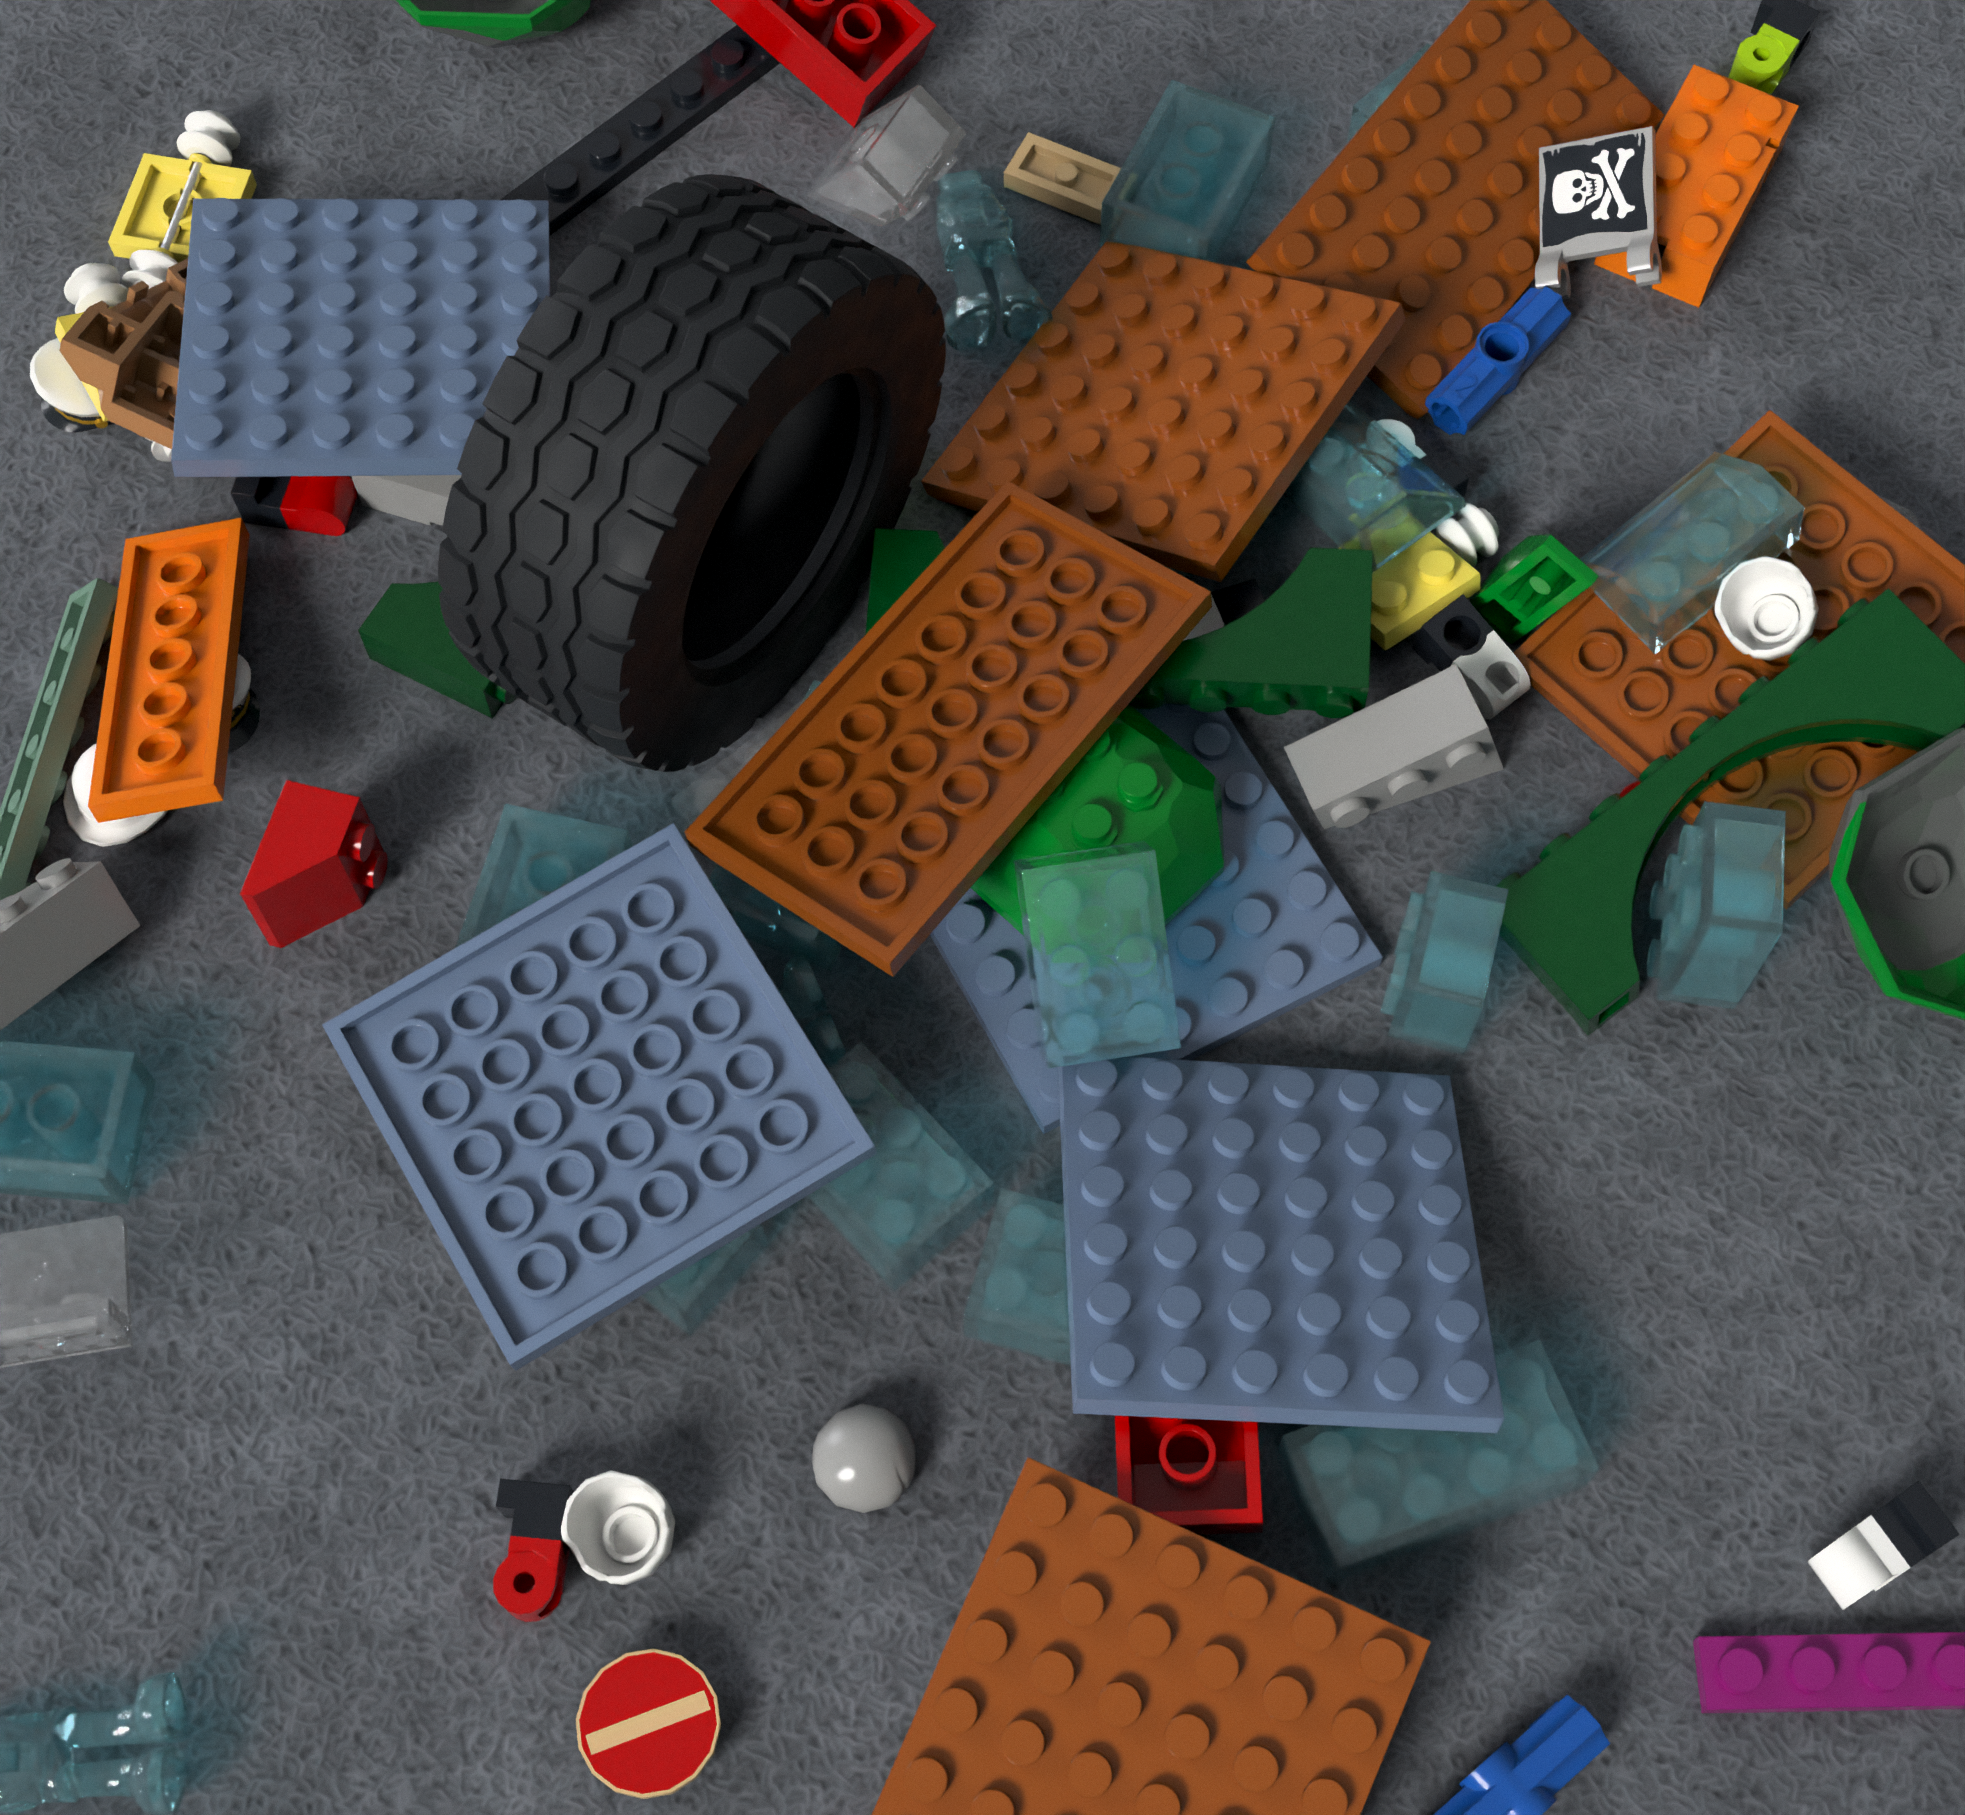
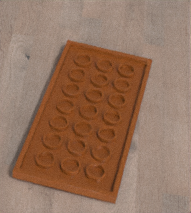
(1444, 183)
(948, 725)

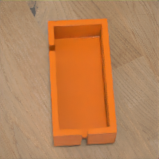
(1708, 174)

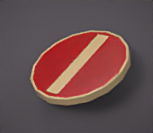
(648, 1723)

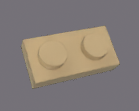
(1060, 177)

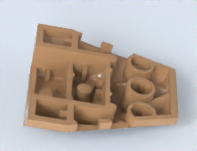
(134, 355)

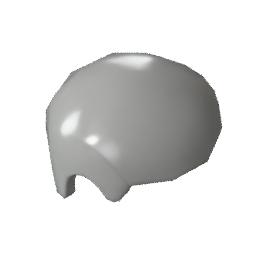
(864, 1458)

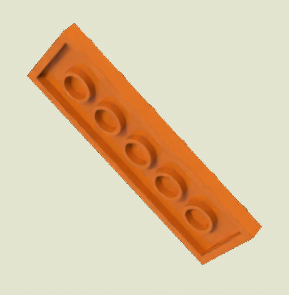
(171, 672)

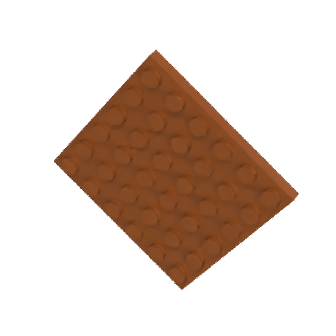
(1169, 402)
(1652, 703)
(1146, 1676)

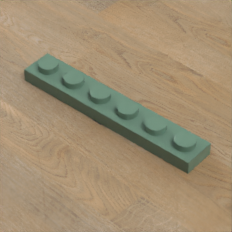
(53, 731)

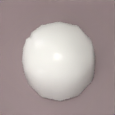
(1766, 608)
(618, 1527)

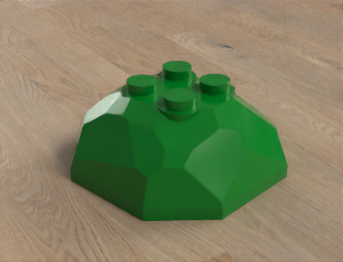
(1123, 792)

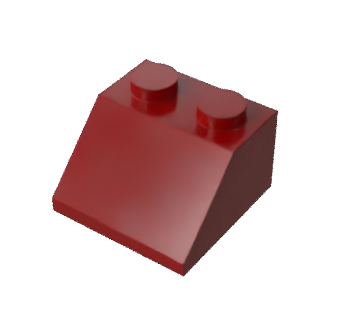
(312, 863)
(1192, 1472)

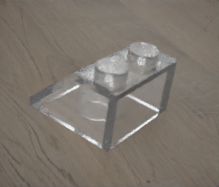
(891, 160)

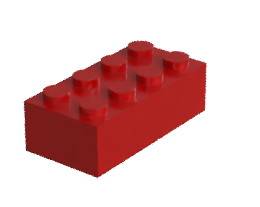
(838, 48)

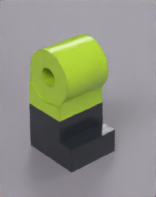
(1779, 38)

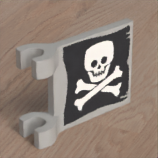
(1597, 203)

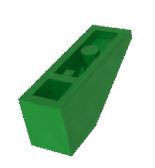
(1530, 586)

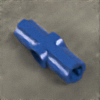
(1497, 360)
(1534, 1767)

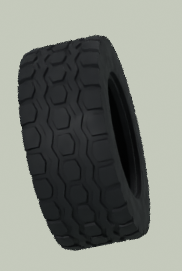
(689, 468)

